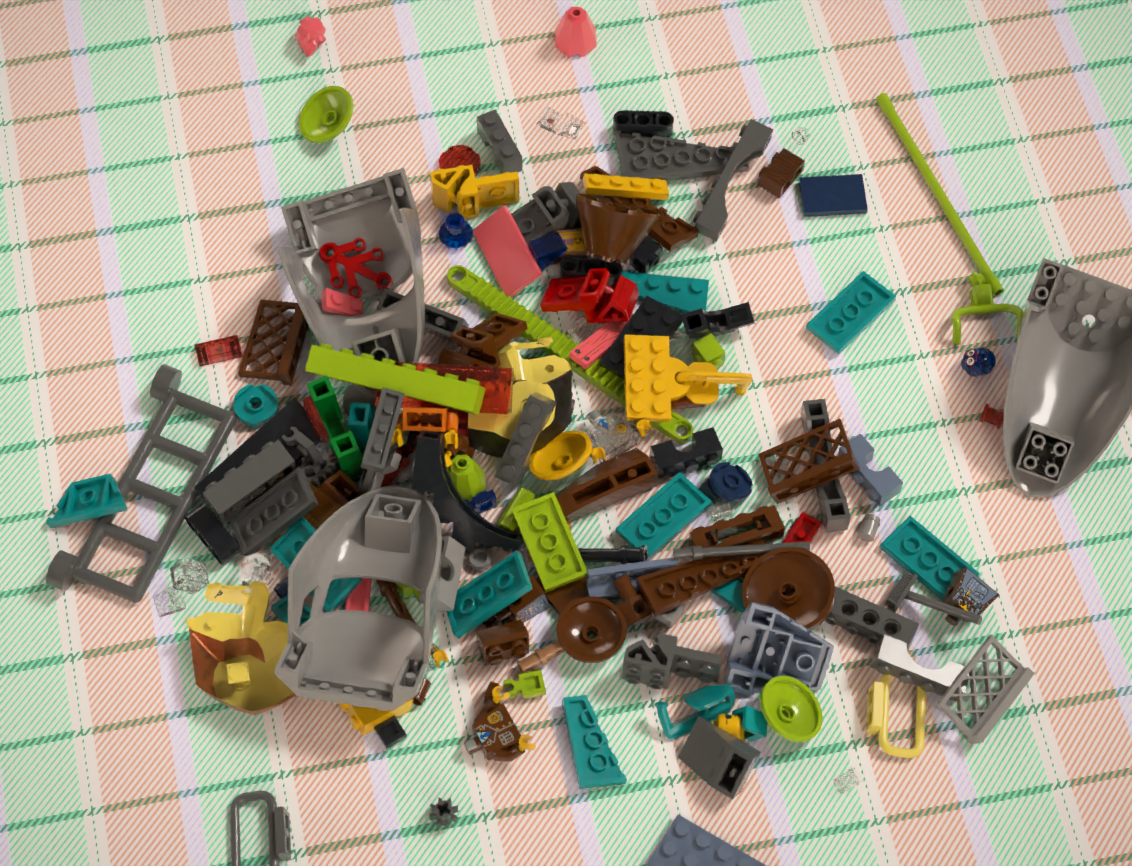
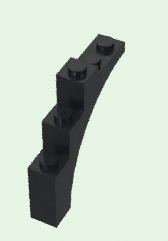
(469, 527)

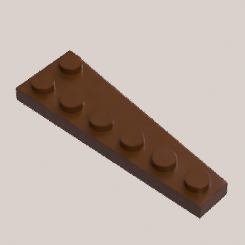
(668, 231)
(686, 581)

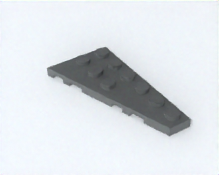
(668, 157)

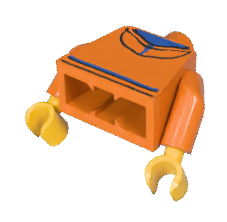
(428, 419)

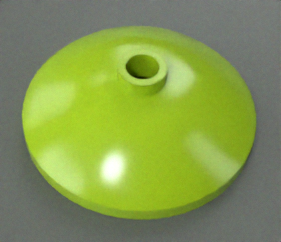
(326, 114)
(791, 709)

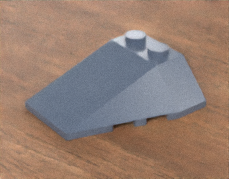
(774, 646)

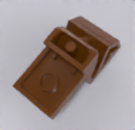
(483, 341)

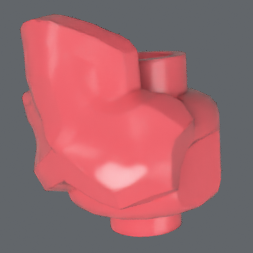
(310, 34)

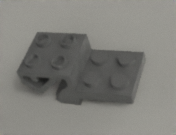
(548, 211)
(655, 664)

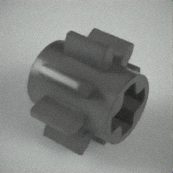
(441, 807)

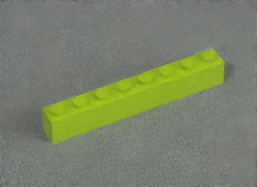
(414, 384)

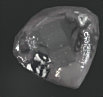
(255, 568)

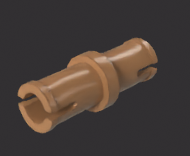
(540, 657)

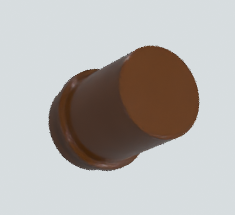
(421, 696)

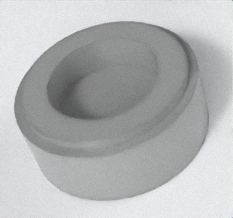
(480, 560)

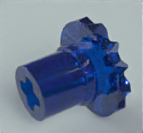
(455, 231)

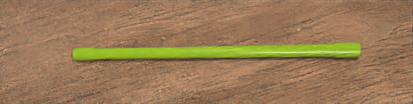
(889, 110)

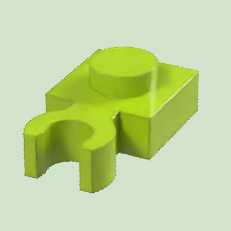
(529, 684)

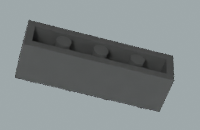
(436, 320)

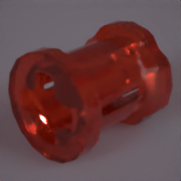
(992, 416)

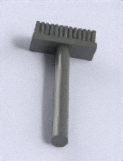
(902, 592)

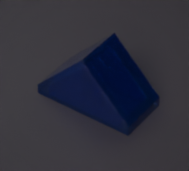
(547, 249)

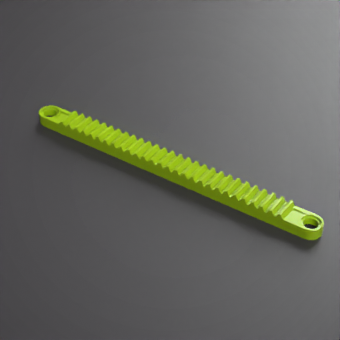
(494, 301)

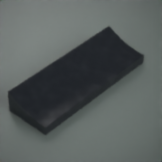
(290, 415)

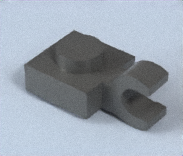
(305, 445)

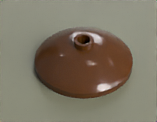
(594, 617)

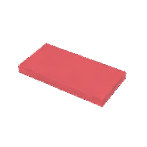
(507, 252)

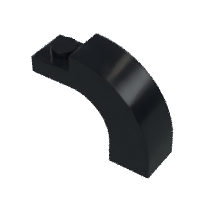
(718, 322)

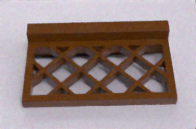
(292, 348)
(812, 475)

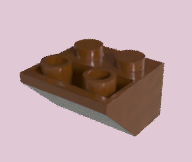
(340, 488)
(503, 642)

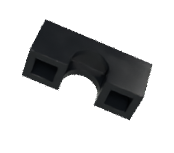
(670, 461)

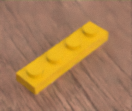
(625, 186)

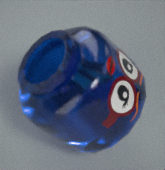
(978, 361)

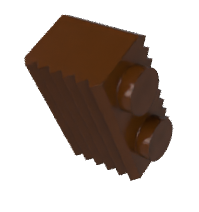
(781, 172)

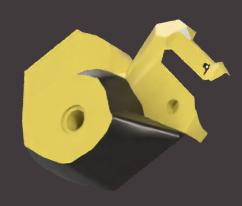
(544, 375)

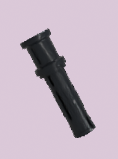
(623, 554)

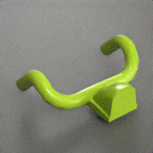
(982, 303)

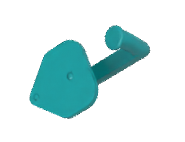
(698, 700)

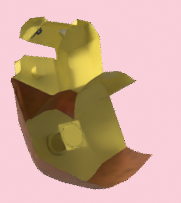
(239, 653)

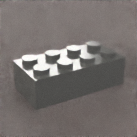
(248, 481)

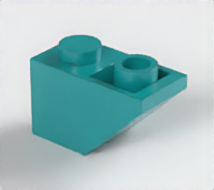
(360, 422)

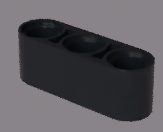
(654, 121)
(581, 266)
(212, 533)

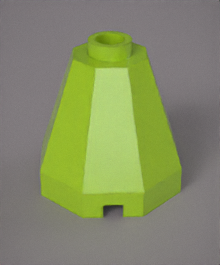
(467, 476)

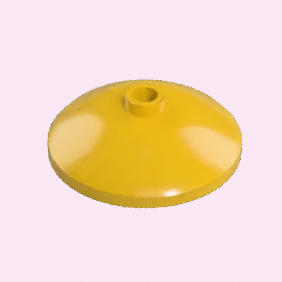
(561, 456)

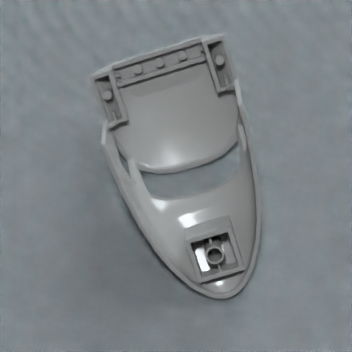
(385, 218)
(355, 653)

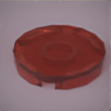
(460, 155)

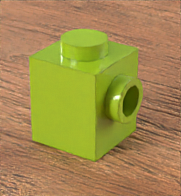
(708, 350)

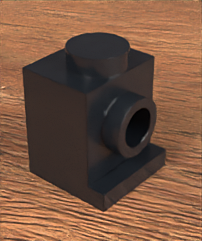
(646, 256)

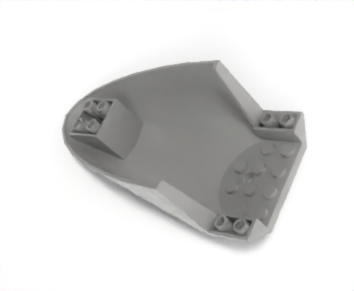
(1066, 379)

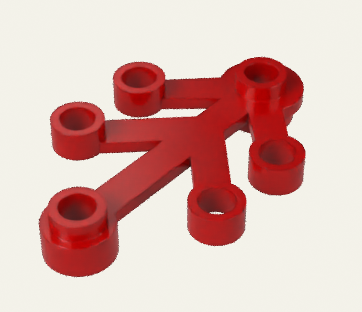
(353, 265)

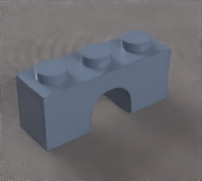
(879, 485)

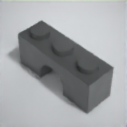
(495, 134)

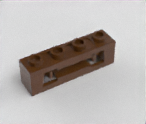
(764, 518)

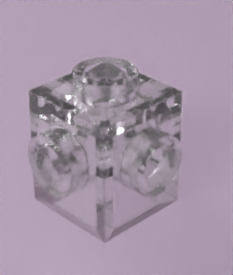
(189, 576)

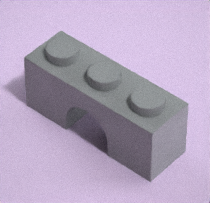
(451, 565)

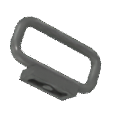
(277, 828)

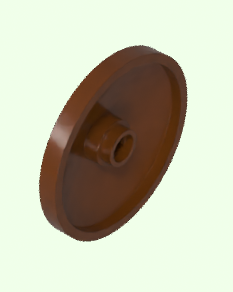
(793, 583)

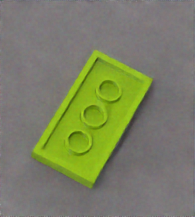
(549, 542)

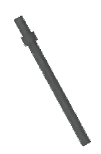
(698, 552)

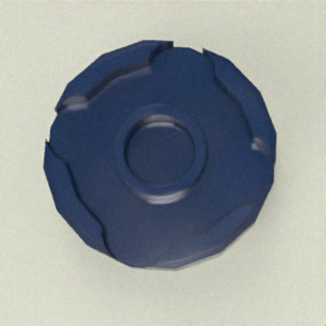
(730, 482)

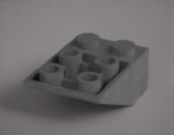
(718, 757)

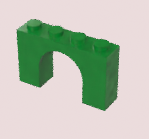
(340, 439)

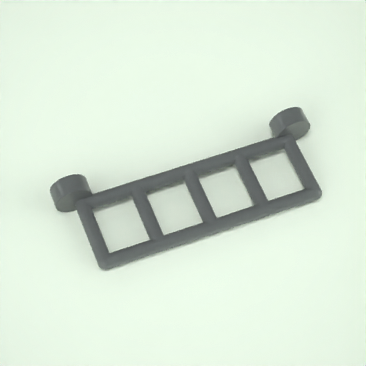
(164, 387)

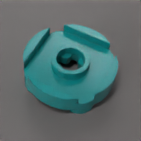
(259, 416)

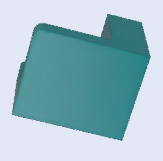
(752, 722)

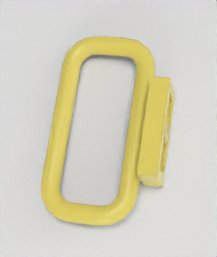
(879, 714)

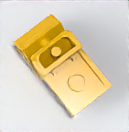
(470, 194)

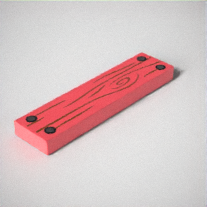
(597, 344)

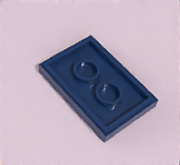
(833, 195)

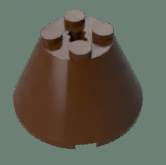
(613, 228)

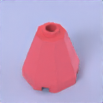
(575, 33)

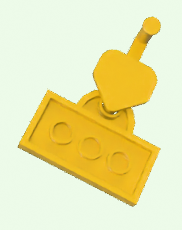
(657, 379)

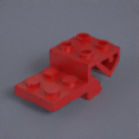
(592, 296)

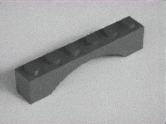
(751, 145)
(830, 495)

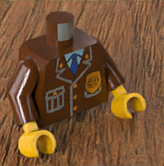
(496, 732)

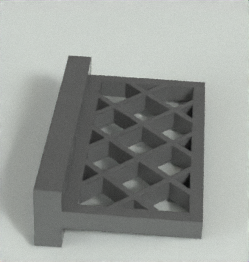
(381, 434)

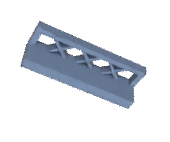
(600, 580)

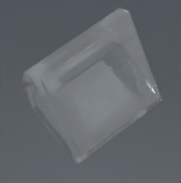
(578, 331)

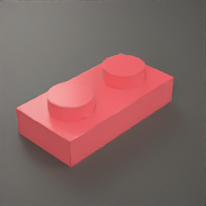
(340, 303)

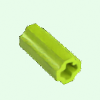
(507, 519)

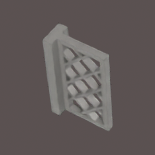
(996, 706)

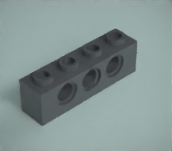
(862, 609)

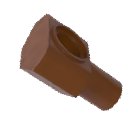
(629, 599)

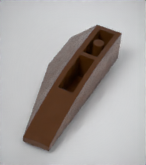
(607, 484)

